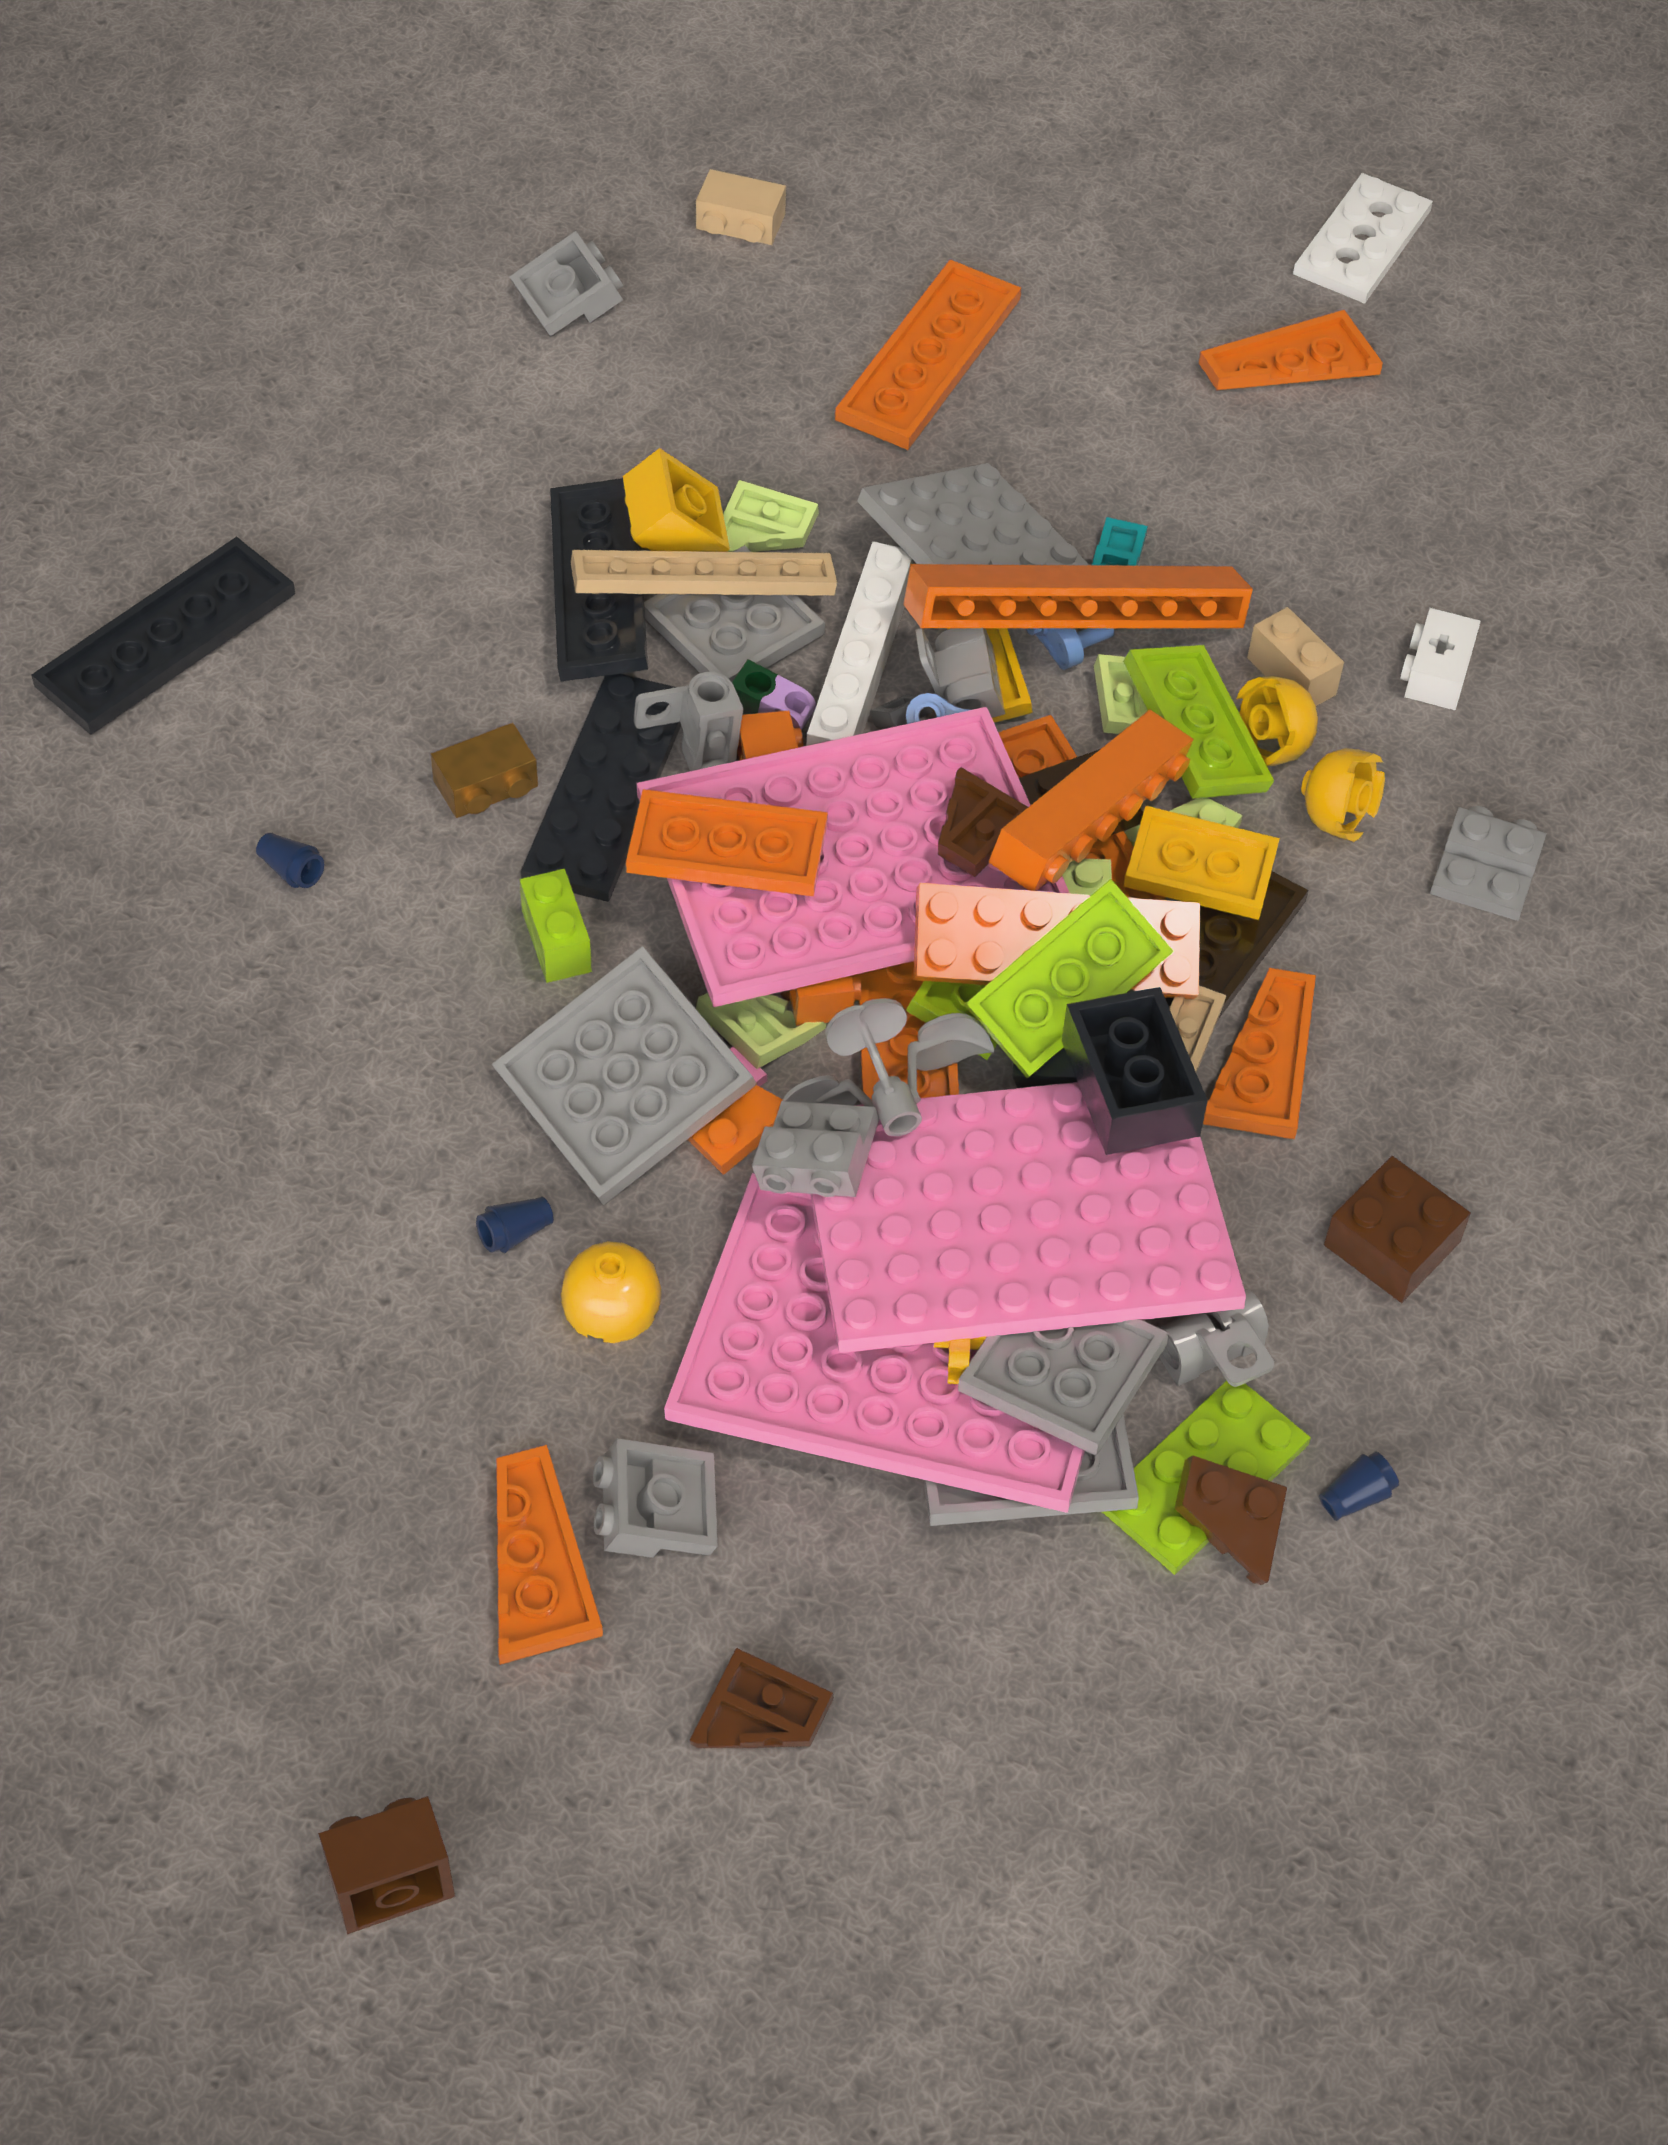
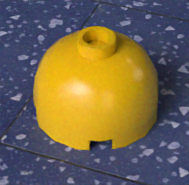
(1280, 711)
(1343, 784)
(611, 1292)

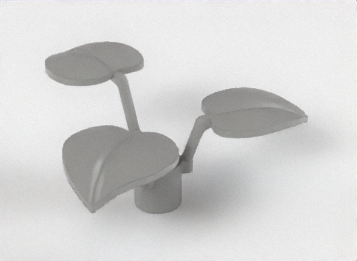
(878, 1020)

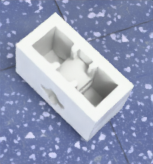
(1441, 658)

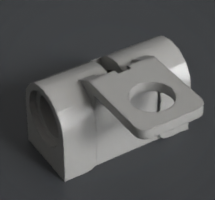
(963, 668)
(707, 713)
(1214, 1339)

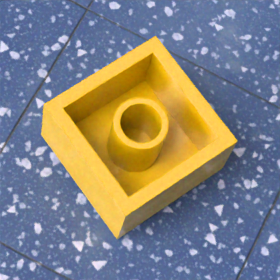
(673, 507)

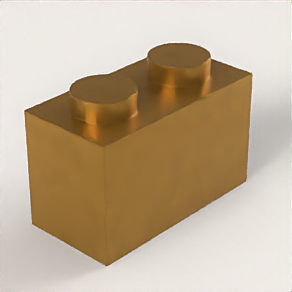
(484, 770)

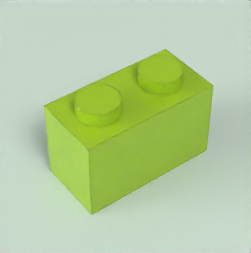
(555, 925)

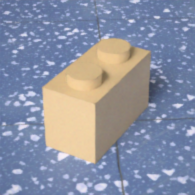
(740, 207)
(1291, 650)

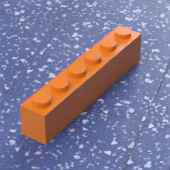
(1091, 802)

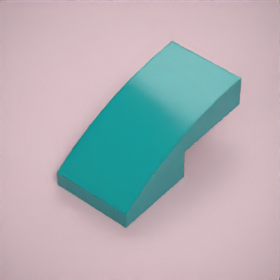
(1120, 543)

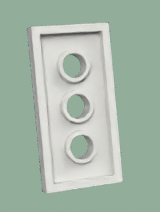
(1371, 256)

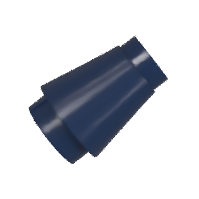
(292, 860)
(512, 1223)
(1360, 1486)

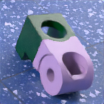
(768, 692)

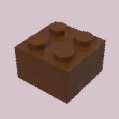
(1396, 1229)
(387, 1863)

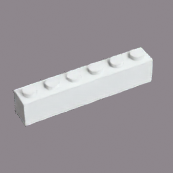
(862, 646)

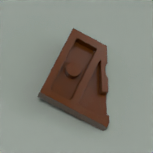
(974, 822)
(1234, 1511)
(761, 1708)

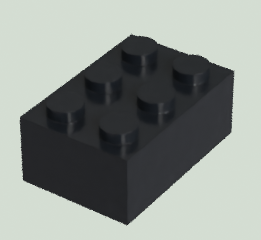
(1133, 1070)

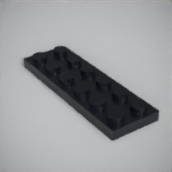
(602, 630)
(163, 635)
(597, 798)

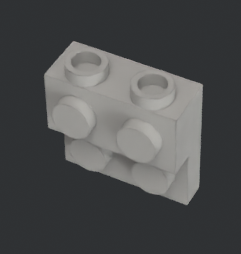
(568, 284)
(1488, 862)
(815, 1149)
(656, 1499)

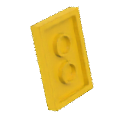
(1201, 862)

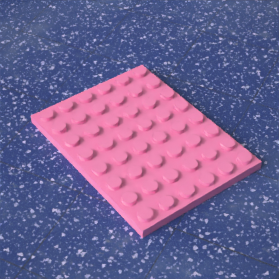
(881, 840)
(1019, 1225)
(773, 1374)

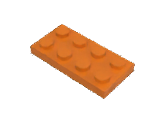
(727, 842)

